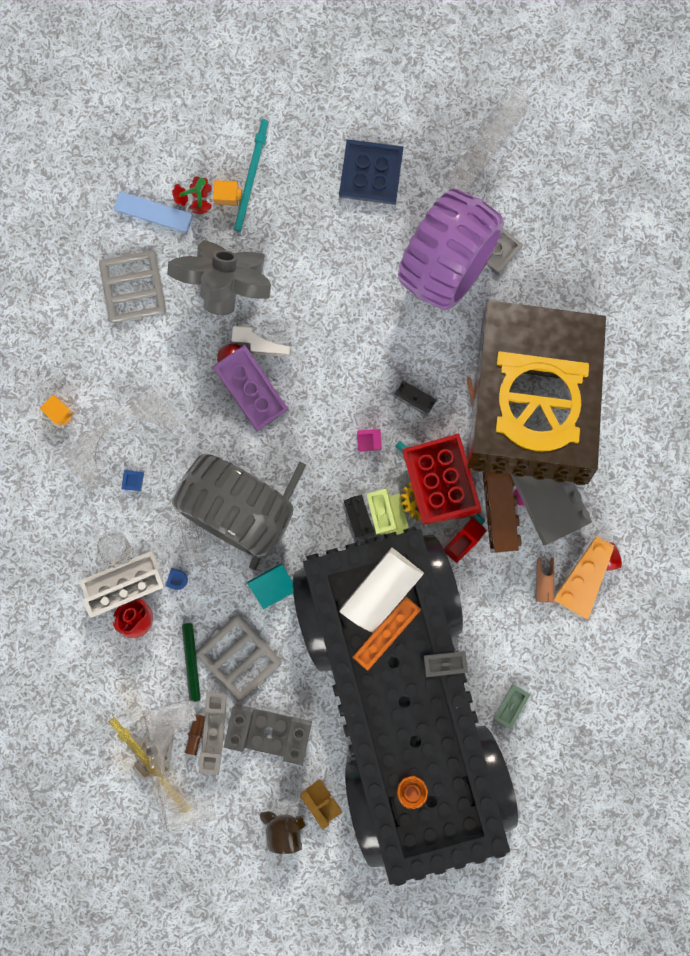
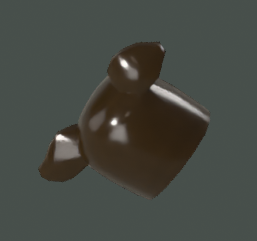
(282, 832)

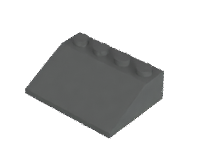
(552, 506)

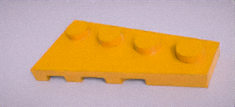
(584, 581)

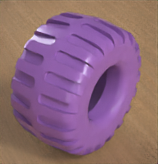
(450, 248)

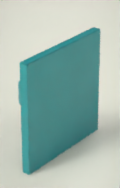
(271, 586)

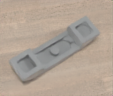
(213, 733)

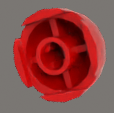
(133, 619)

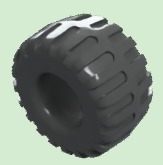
(233, 505)

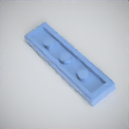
(153, 212)

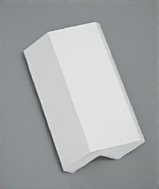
(122, 584)

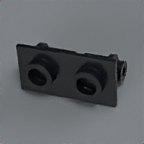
(358, 515)

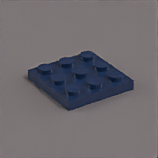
(371, 171)

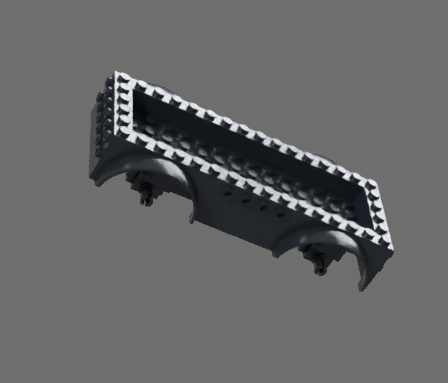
(453, 755)

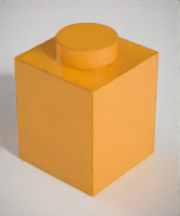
(226, 193)
(57, 411)

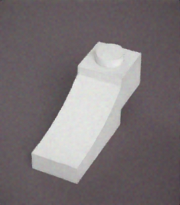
(245, 336)

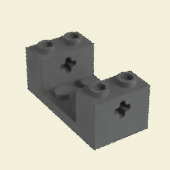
(247, 731)

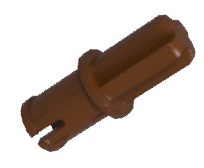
(195, 735)

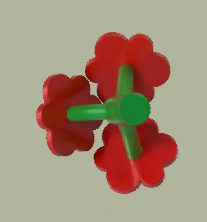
(199, 190)

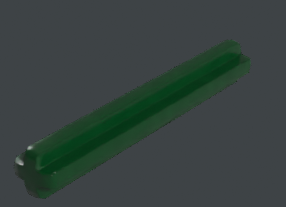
(191, 662)

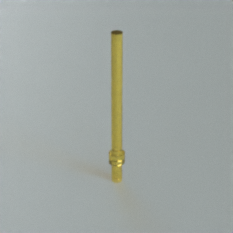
(125, 736)

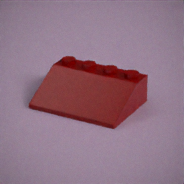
(441, 480)

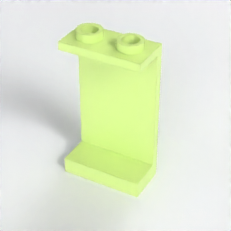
(387, 512)

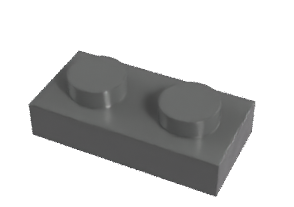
(445, 664)

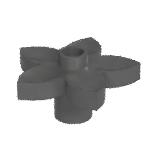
(222, 276)

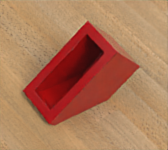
(465, 540)

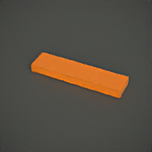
(386, 633)

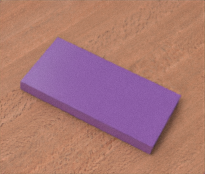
(250, 388)

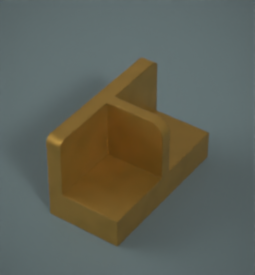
(320, 803)

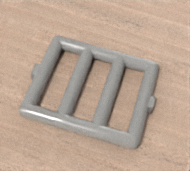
(156, 291)
(214, 666)

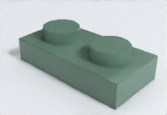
(511, 706)

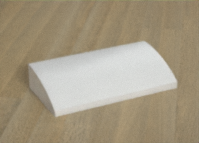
(381, 591)

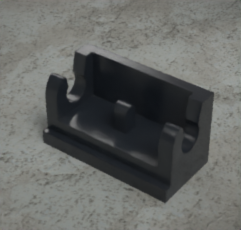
(415, 398)

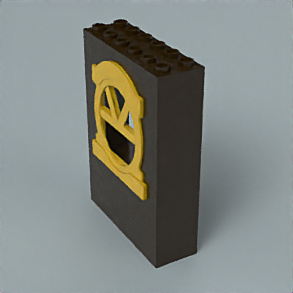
(542, 344)

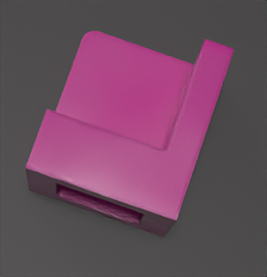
(369, 440)

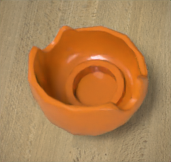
(412, 792)

